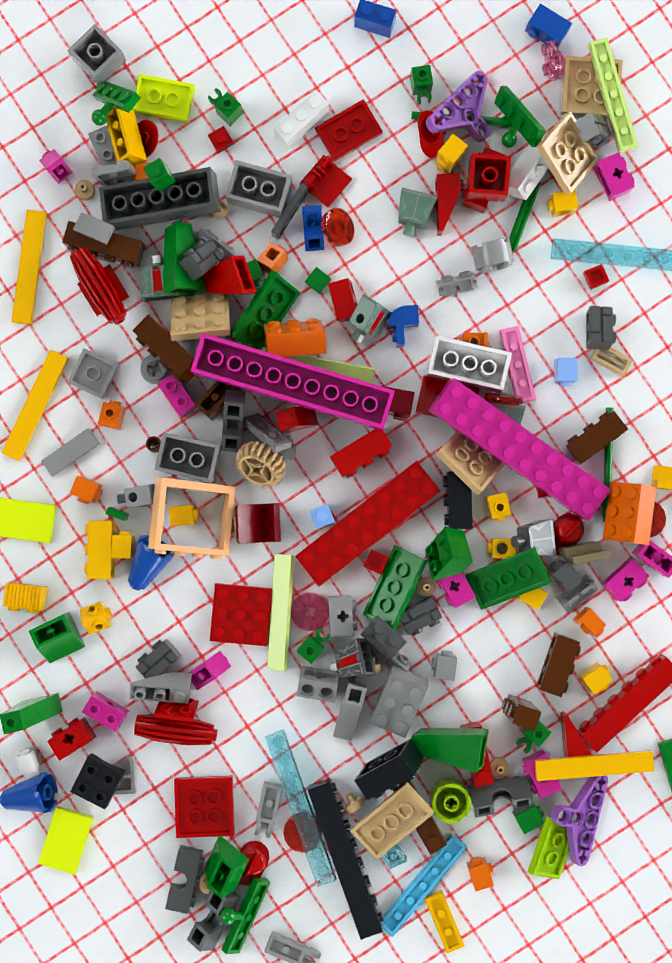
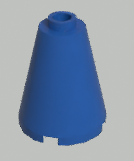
(146, 564)
(31, 795)

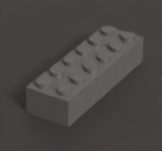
(141, 204)

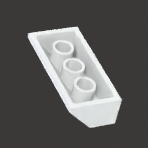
(469, 364)

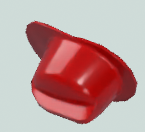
(429, 141)
(567, 530)
(258, 860)

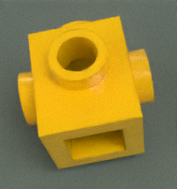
(95, 617)

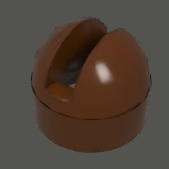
(152, 441)

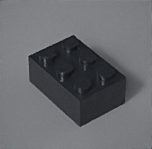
(389, 770)

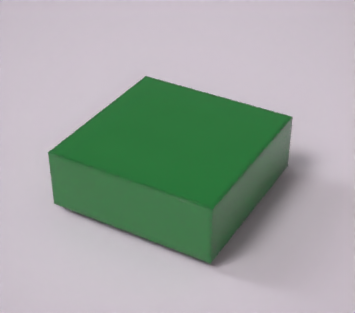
(317, 280)
(119, 514)

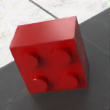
(488, 177)

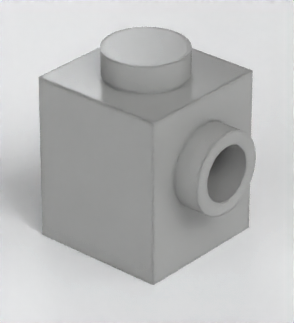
(444, 665)

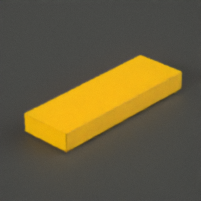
(444, 921)

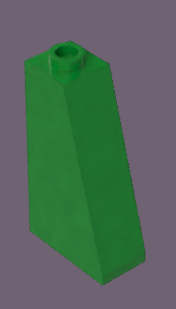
(178, 240)
(30, 713)
(453, 746)

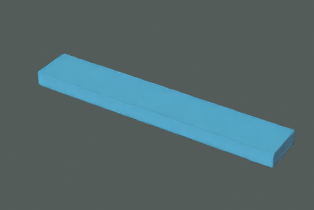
(422, 884)

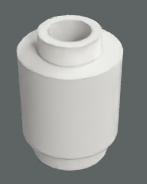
(27, 763)

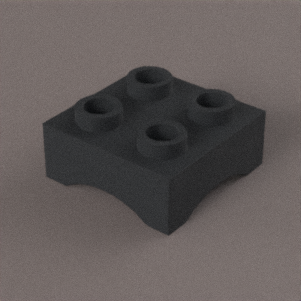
(97, 781)

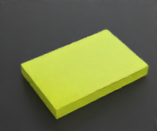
(164, 98)
(27, 520)
(65, 840)

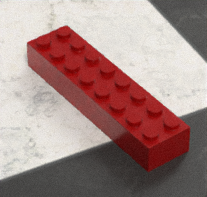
(367, 523)

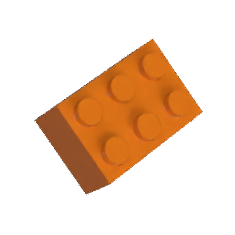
(295, 338)
(629, 513)

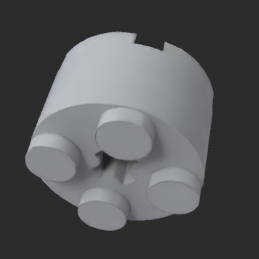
(493, 254)

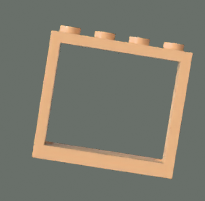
(158, 514)

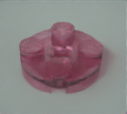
(553, 60)
(312, 600)

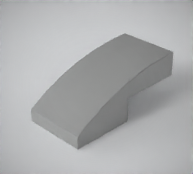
(94, 228)

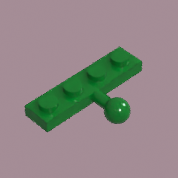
(115, 97)
(519, 117)
(244, 917)

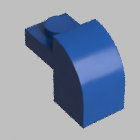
(312, 228)
(401, 318)

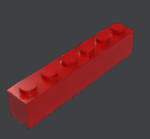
(627, 703)

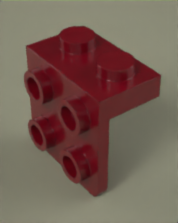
(257, 523)

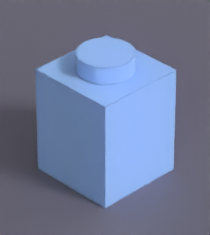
(565, 371)
(322, 516)

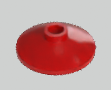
(149, 135)

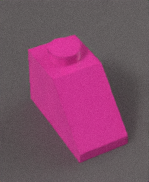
(55, 166)
(209, 670)

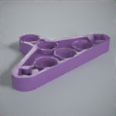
(468, 104)
(583, 807)

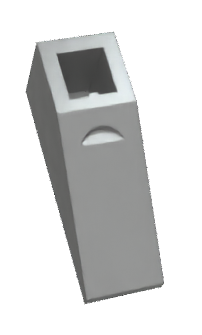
(164, 688)
(350, 710)

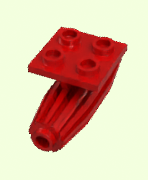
(100, 286)
(175, 725)

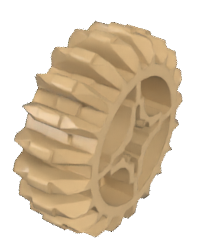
(260, 464)

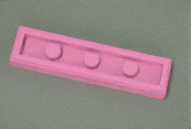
(518, 365)

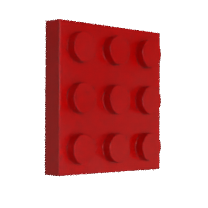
(241, 614)
(204, 806)

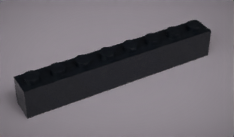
(345, 859)

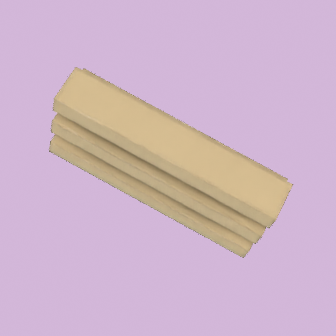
(593, 357)

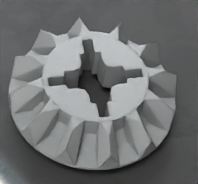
(148, 374)

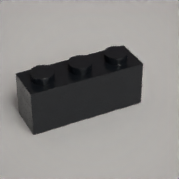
(458, 502)

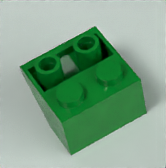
(448, 554)
(57, 638)
(224, 868)

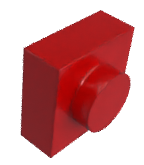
(220, 139)
(596, 276)
(376, 561)

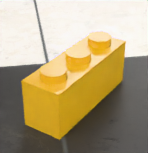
(125, 136)
(98, 549)

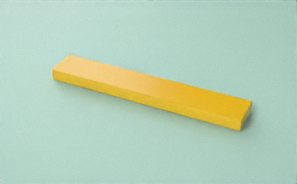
(29, 267)
(35, 405)
(594, 765)

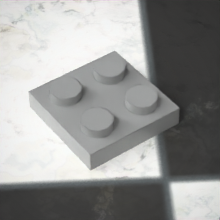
(93, 373)

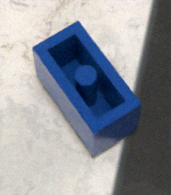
(375, 18)
(547, 25)

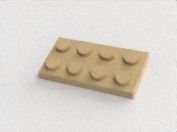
(392, 820)

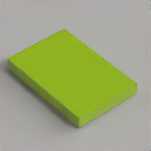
(550, 851)

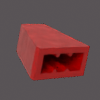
(230, 277)
(295, 419)

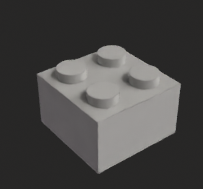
(97, 54)

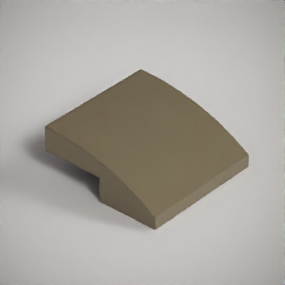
(584, 552)

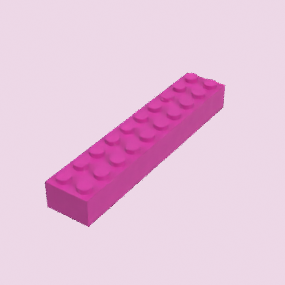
(292, 381)
(519, 449)

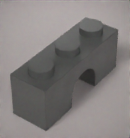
(233, 420)
(513, 789)
(181, 896)
(208, 931)

